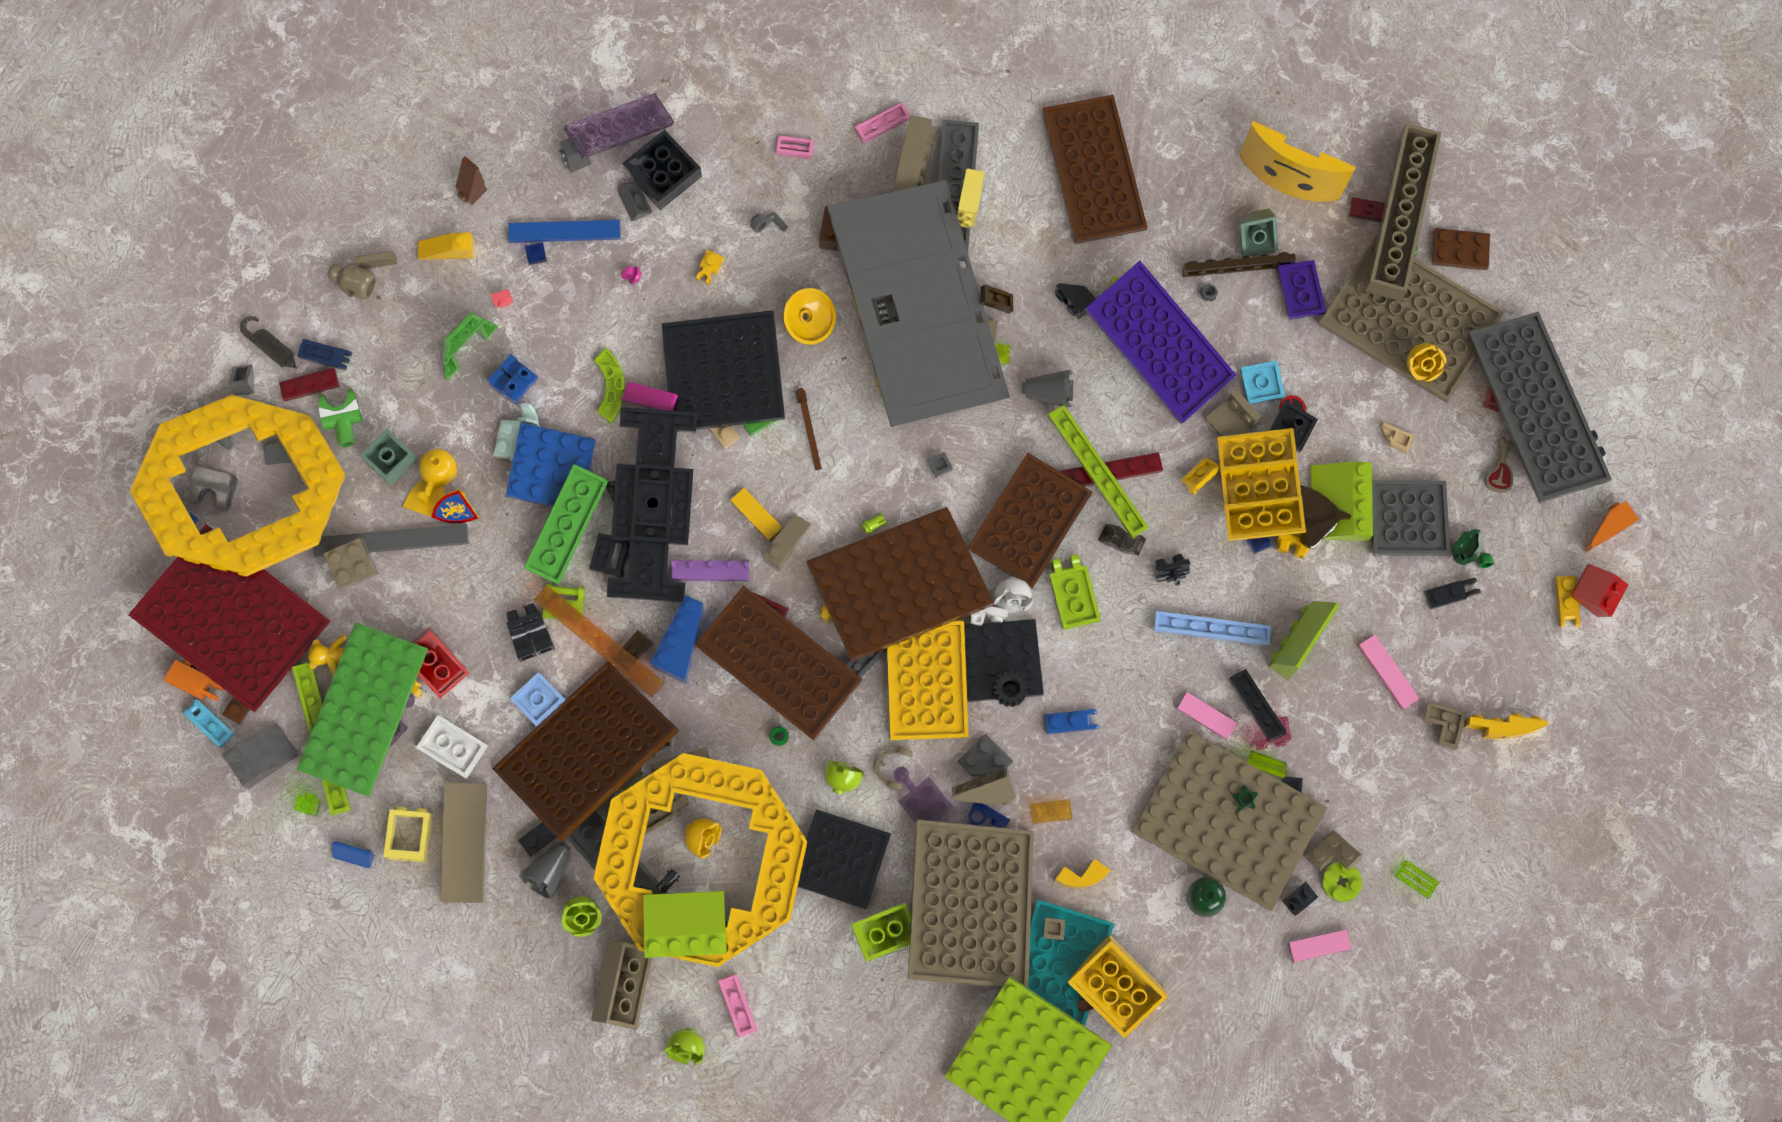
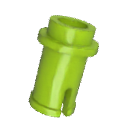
(873, 523)

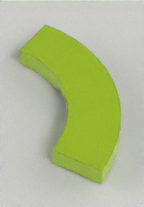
(615, 385)

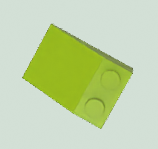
(883, 932)

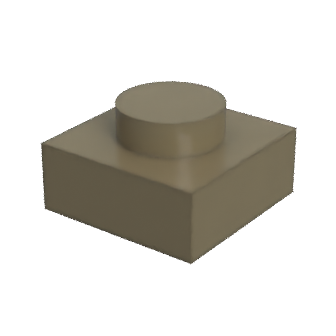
(1054, 929)

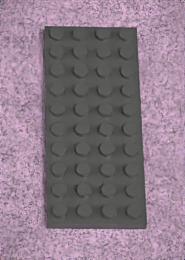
(1539, 407)

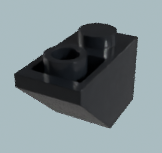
(1075, 298)

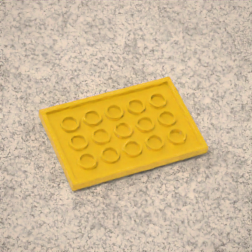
(929, 685)

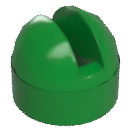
(1485, 560)

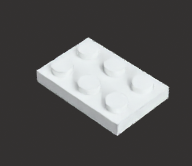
(452, 746)

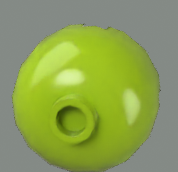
(842, 777)
(580, 916)
(685, 1046)

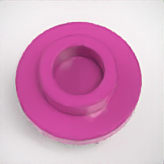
(631, 274)

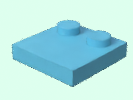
(1262, 382)

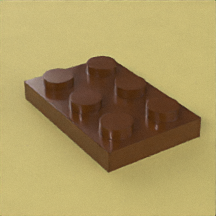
(1461, 249)

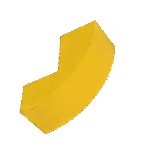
(1092, 876)

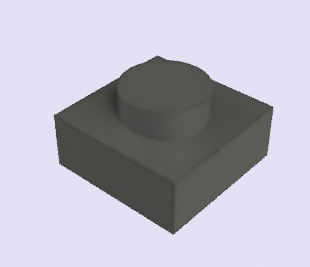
(940, 465)

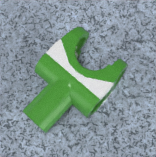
(341, 418)

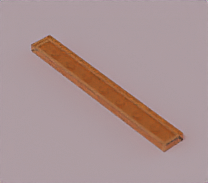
(599, 641)

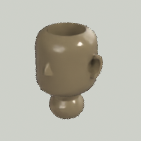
(353, 280)

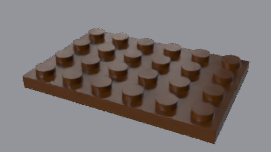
(1030, 520)

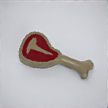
(1501, 478)

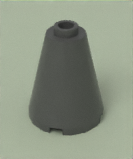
(1050, 388)
(547, 870)

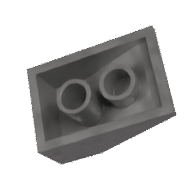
(259, 755)

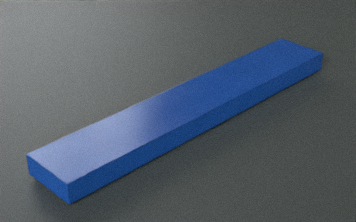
(564, 231)

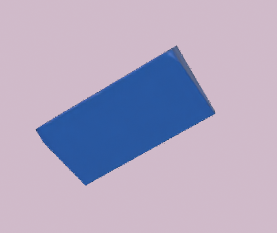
(352, 854)

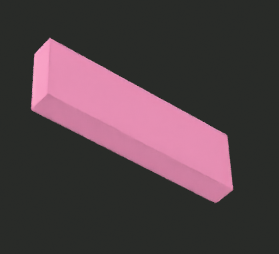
(882, 123)
(1206, 716)
(1319, 945)
(737, 1005)

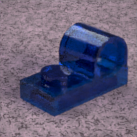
(997, 819)

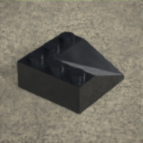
(663, 169)

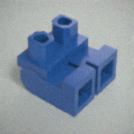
(517, 381)

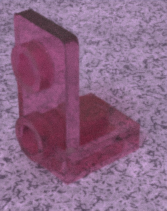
(1280, 742)

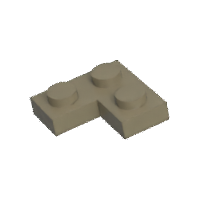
(1450, 722)
(1331, 848)

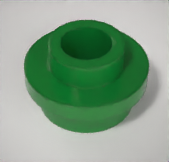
(776, 730)

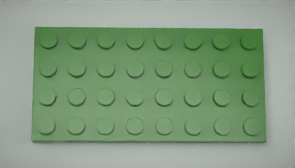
(362, 709)

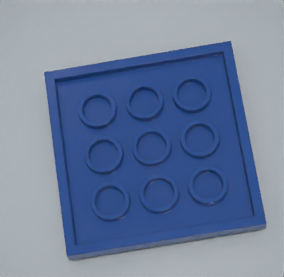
(544, 461)

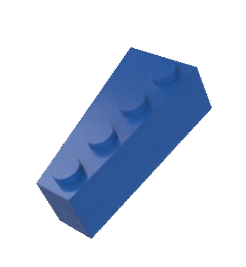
(679, 641)

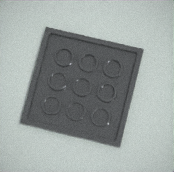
(1410, 518)

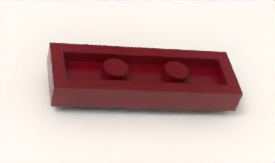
(309, 384)

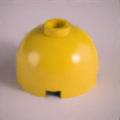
(1426, 361)
(438, 467)
(701, 836)

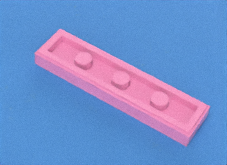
(1388, 672)

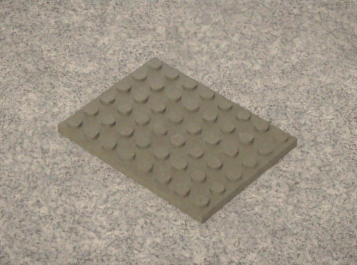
(1430, 312)
(1201, 822)
(970, 904)

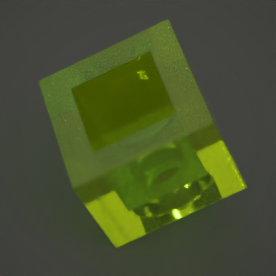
(307, 804)

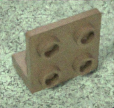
(1233, 416)

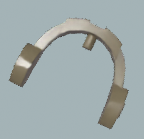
(900, 751)

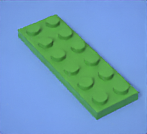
(566, 524)

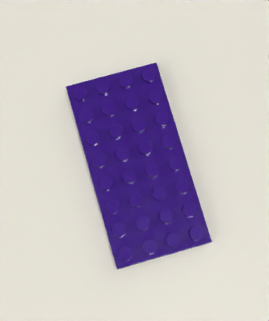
(1160, 342)

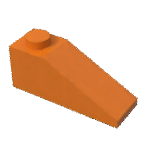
(1615, 521)

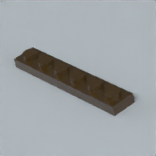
(1232, 265)

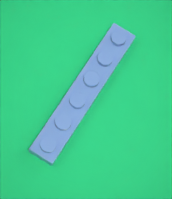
(1212, 628)

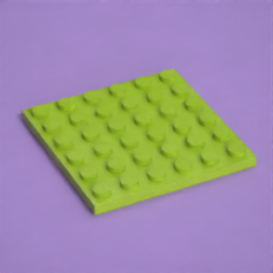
(1027, 1058)

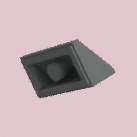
(634, 200)

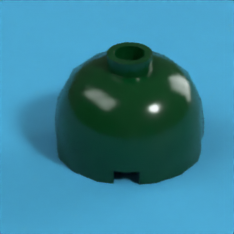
(1206, 897)

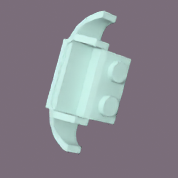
(509, 431)

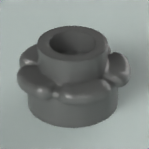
(1208, 288)

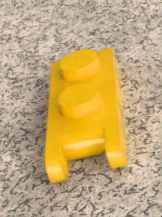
(1567, 606)

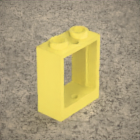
(970, 198)
(420, 856)

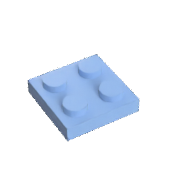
(537, 699)

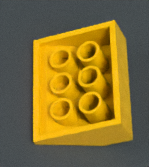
(1117, 986)

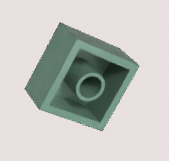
(388, 457)

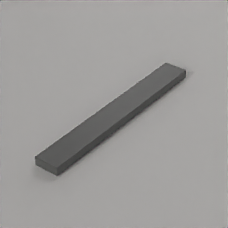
(399, 539)

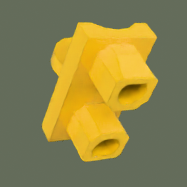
(1293, 540)

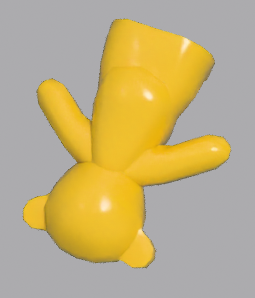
(322, 655)

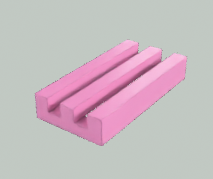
(807, 154)

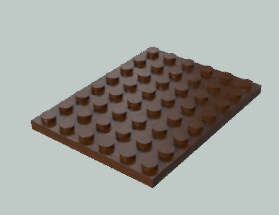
(899, 583)
(585, 750)

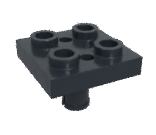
(1296, 419)

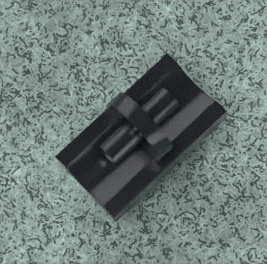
(1173, 571)

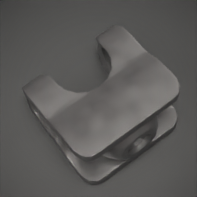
(212, 479)

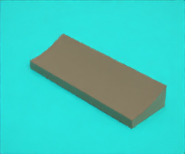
(463, 843)

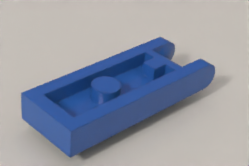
(1069, 721)

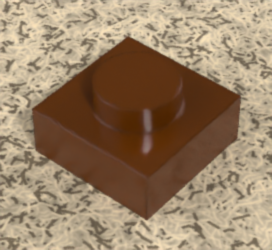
(236, 711)

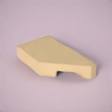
(1397, 438)

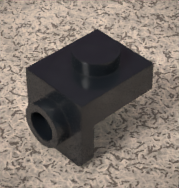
(1300, 899)

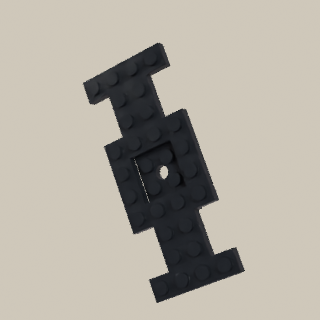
(651, 528)

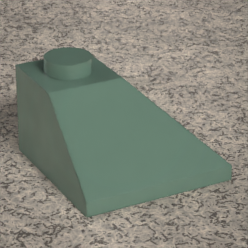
(1258, 233)

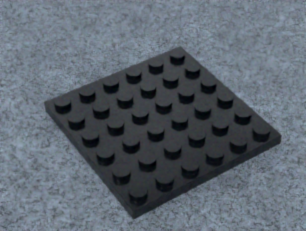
(725, 369)

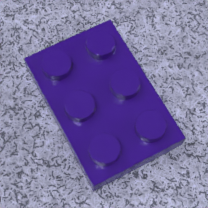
(1301, 289)

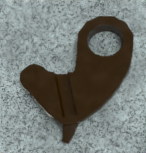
(1319, 515)

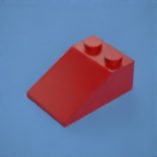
(440, 667)

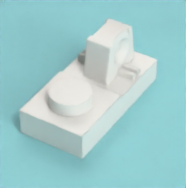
(993, 613)

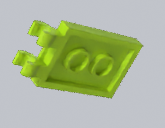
(1074, 594)

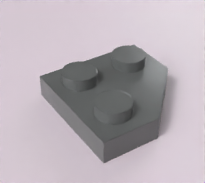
(984, 758)

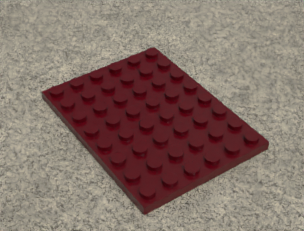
(230, 625)

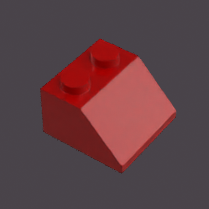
(1599, 591)

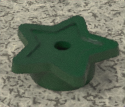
(1245, 803)

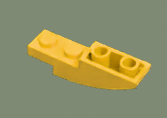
(1512, 727)

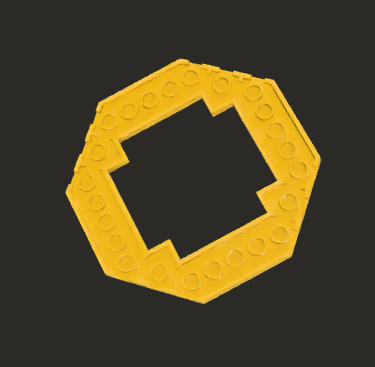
(261, 548)
(715, 782)

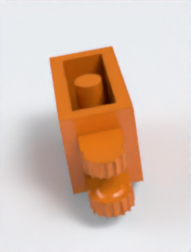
(190, 680)

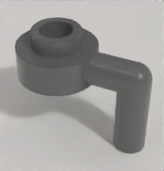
(759, 222)

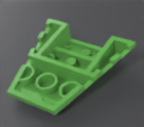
(459, 336)

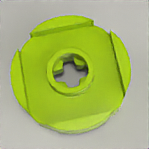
(1340, 893)

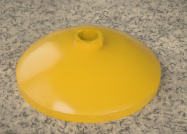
(819, 313)

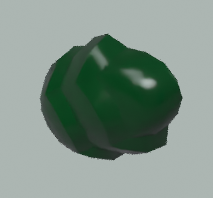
(1467, 547)

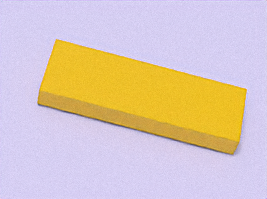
(756, 514)

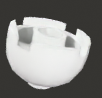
(1013, 595)

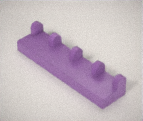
(710, 570)

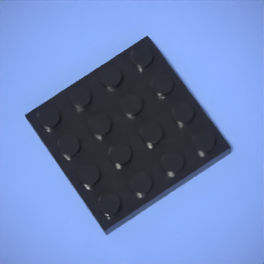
(1001, 648)
(842, 859)

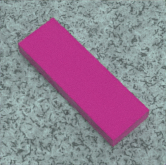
(649, 397)

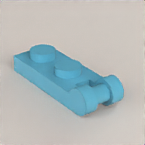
(208, 723)

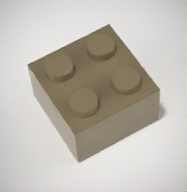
(351, 563)

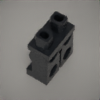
(529, 626)

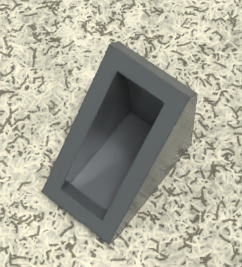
(242, 380)

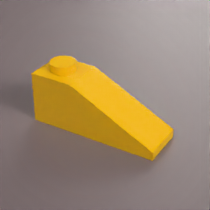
(447, 247)

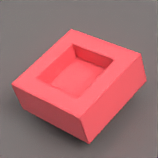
(502, 298)

